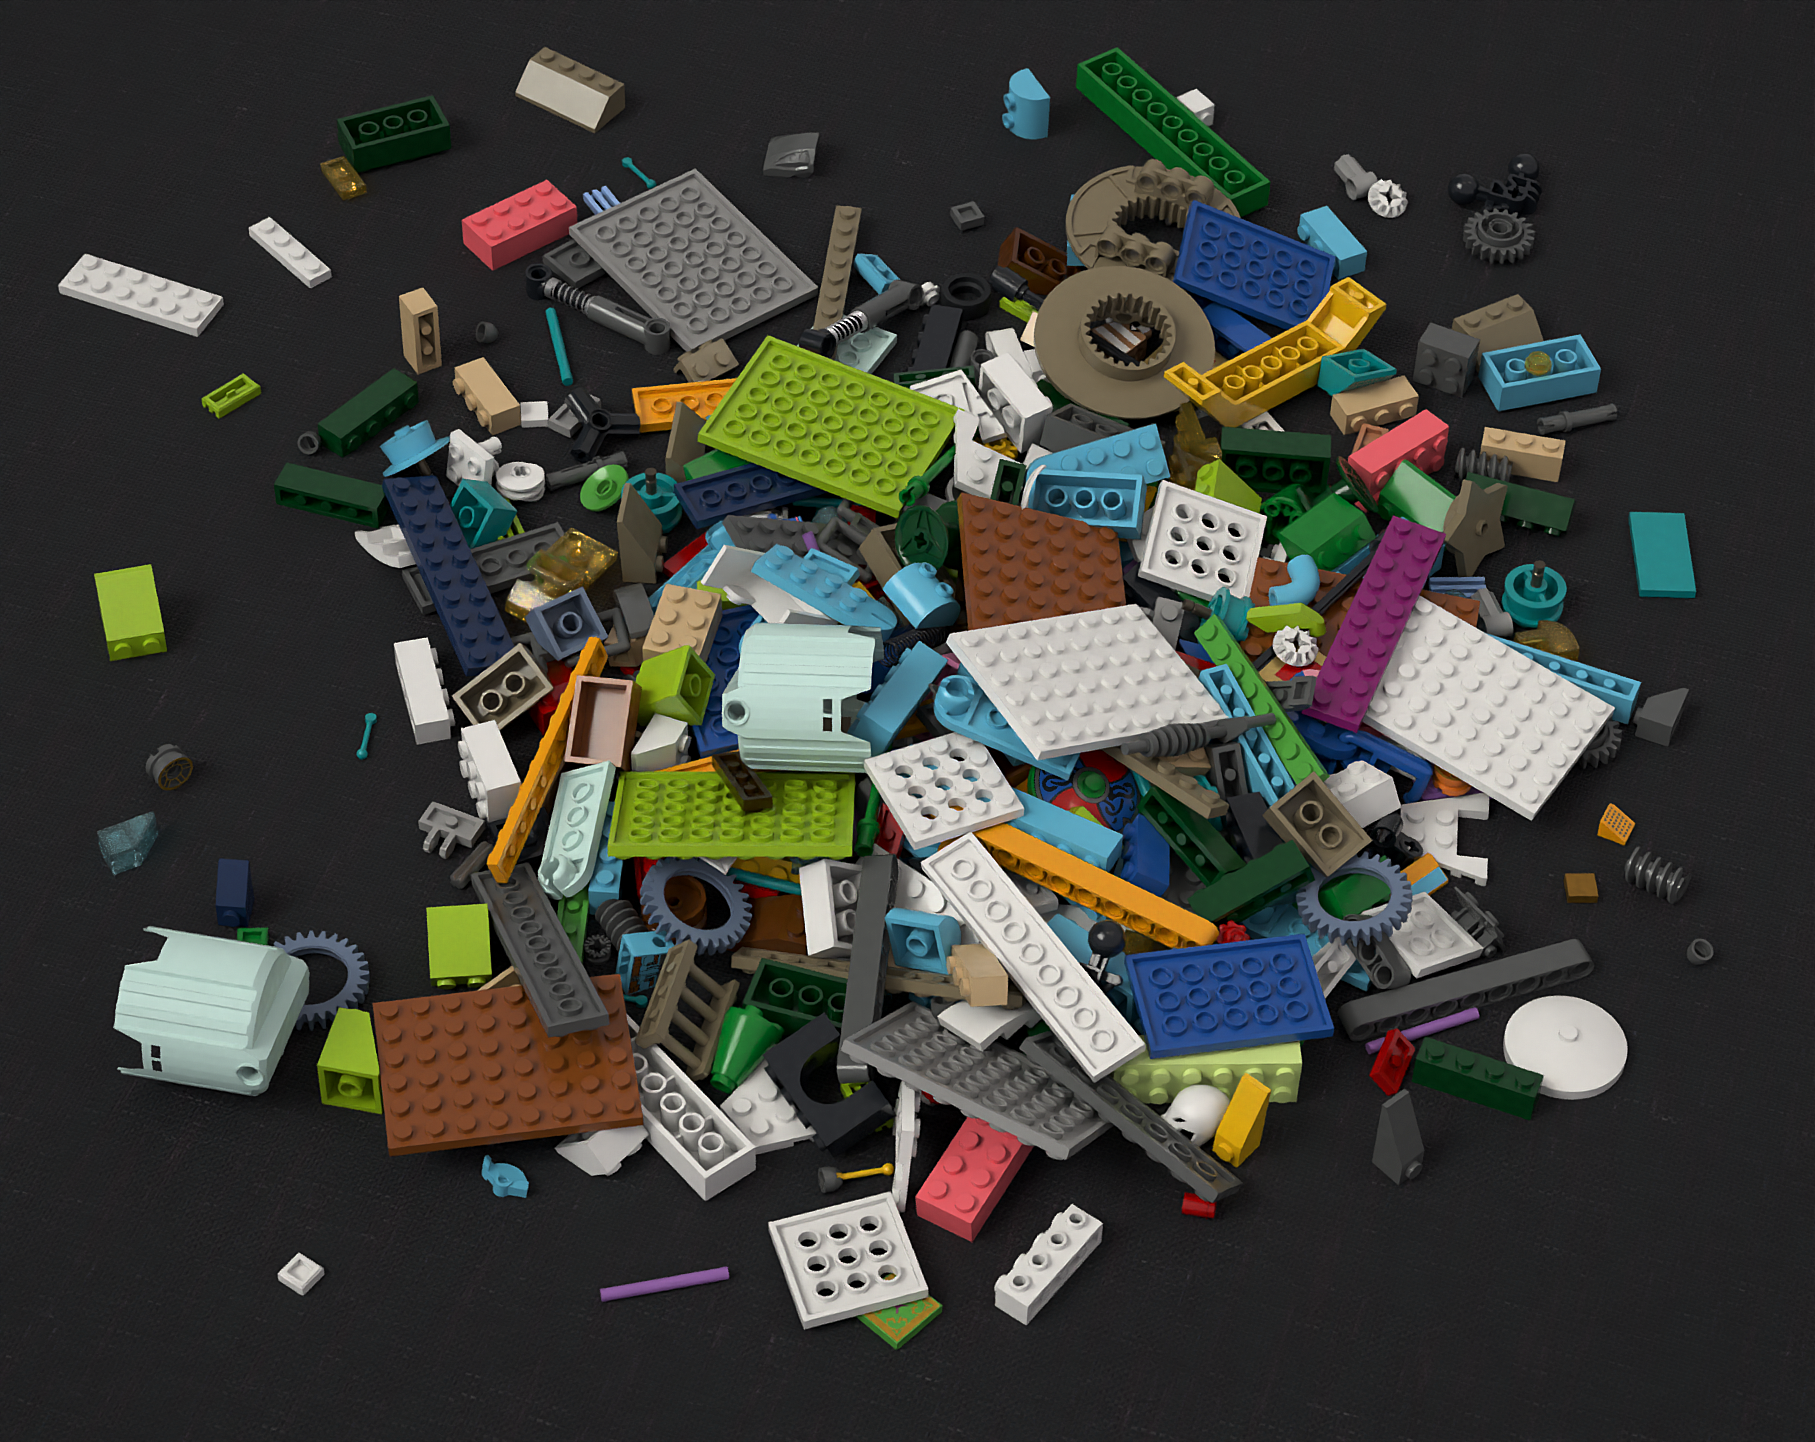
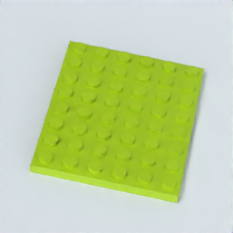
(830, 425)
(698, 817)

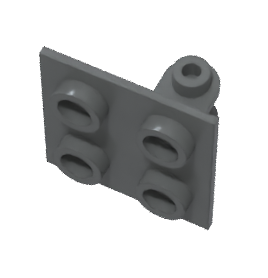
(1478, 924)

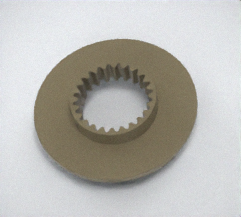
(1128, 192)
(1125, 296)

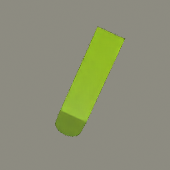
(1292, 615)

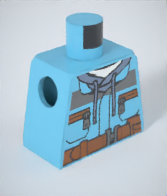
(641, 959)

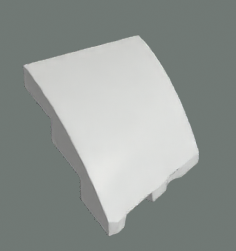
(387, 546)
(985, 1024)

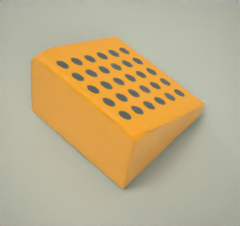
(1615, 825)

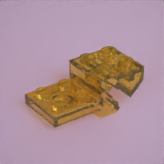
(1190, 449)
(566, 566)

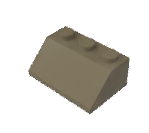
(1500, 326)
(683, 441)
(505, 689)

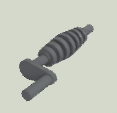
(1183, 738)

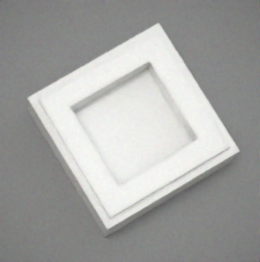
(534, 414)
(301, 1274)

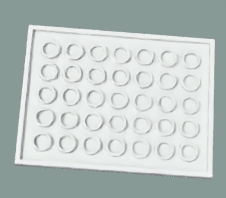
(1084, 679)
(1483, 710)

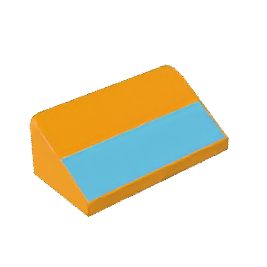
(1425, 875)

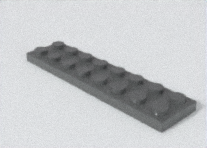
(1135, 1119)

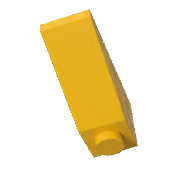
(1242, 1122)

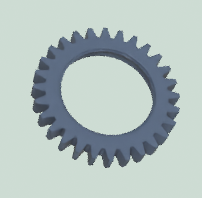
(655, 904)
(1392, 916)
(357, 980)

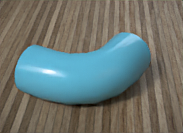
(1303, 585)

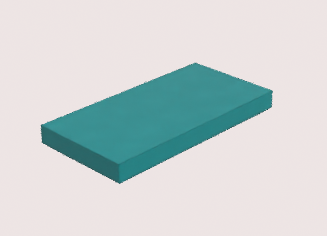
(1662, 555)

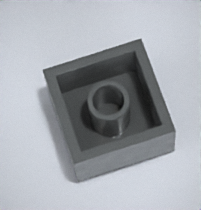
(1446, 360)

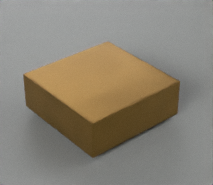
(1581, 888)

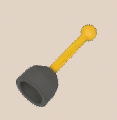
(831, 1177)

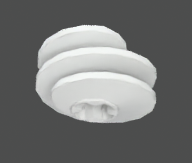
(521, 481)

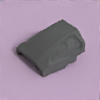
(792, 155)

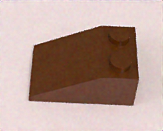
(1036, 261)
(776, 925)

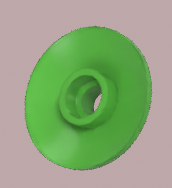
(603, 487)

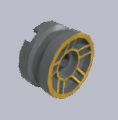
(169, 767)

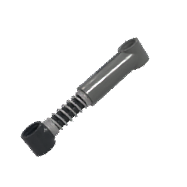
(898, 297)
(651, 332)

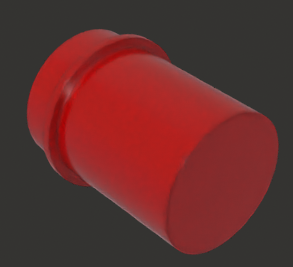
(1197, 1207)

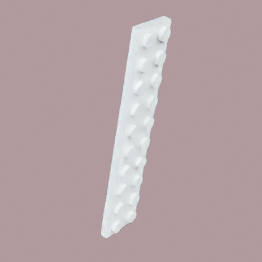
(1033, 957)

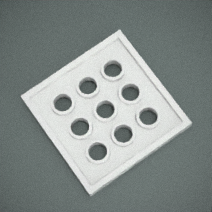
(1192, 530)
(935, 801)
(847, 1301)

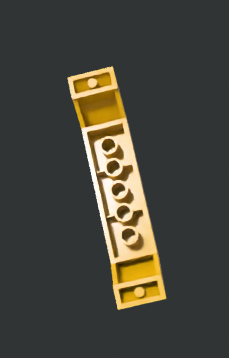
(1285, 362)

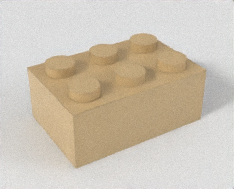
(683, 619)

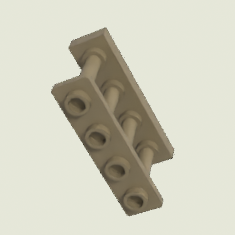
(663, 1010)

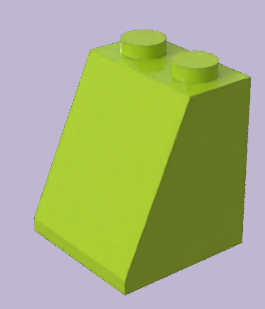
(1223, 484)
(130, 612)
(675, 686)
(459, 945)
(350, 1064)

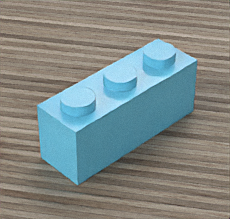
(1327, 233)

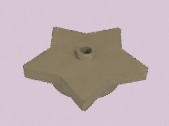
(1474, 525)

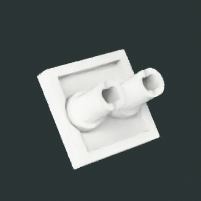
(471, 459)

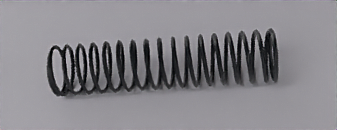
(892, 641)

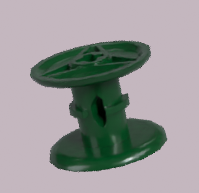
(1349, 488)
(930, 536)

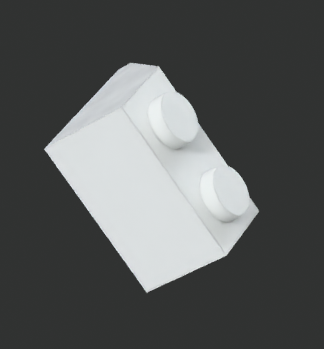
(661, 745)
(602, 1150)

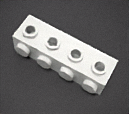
(1048, 1264)

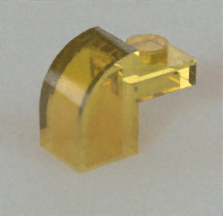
(1550, 638)

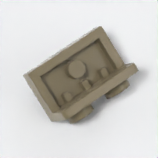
(708, 363)

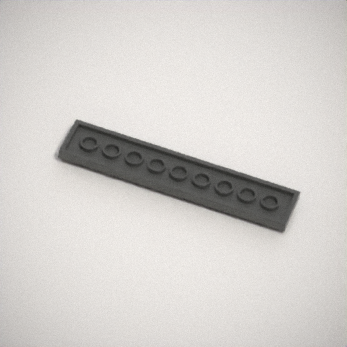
(541, 952)

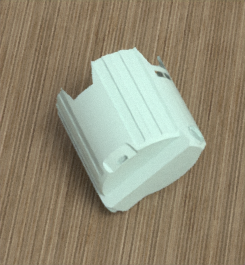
(786, 687)
(213, 1010)

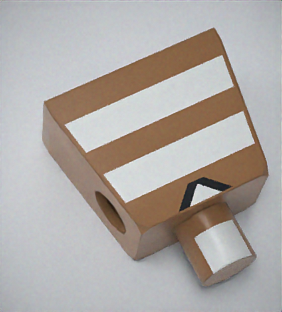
(1126, 338)

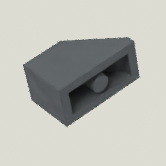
(1660, 716)

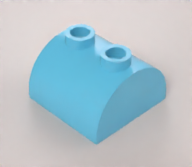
(1027, 106)
(922, 596)
(922, 939)

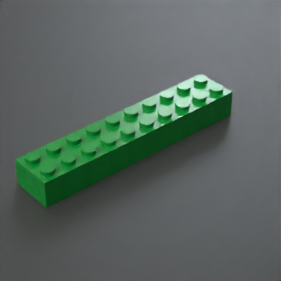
(1169, 128)

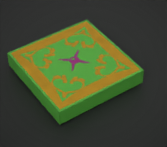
(901, 1321)

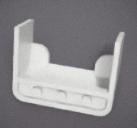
(733, 574)

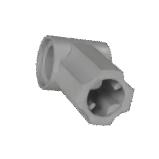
(1355, 178)
(1490, 616)

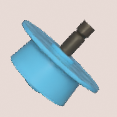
(411, 447)

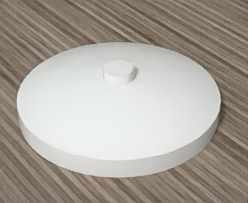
(1569, 1043)

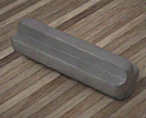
(472, 864)

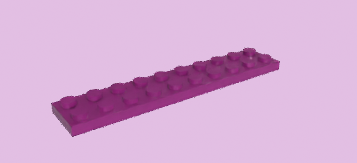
(1374, 623)

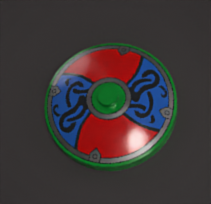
(1097, 784)

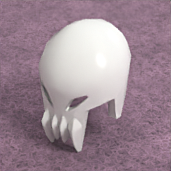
(1201, 1109)

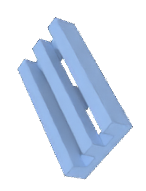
(604, 197)
(1466, 585)

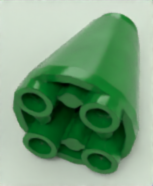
(1280, 511)
(741, 1046)

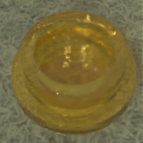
(1538, 363)

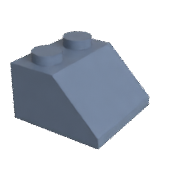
(565, 624)

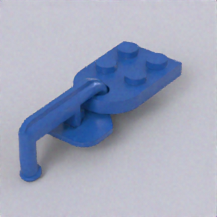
(1350, 747)

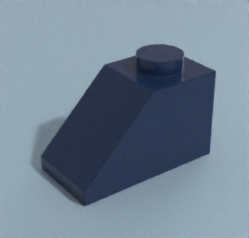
(234, 893)

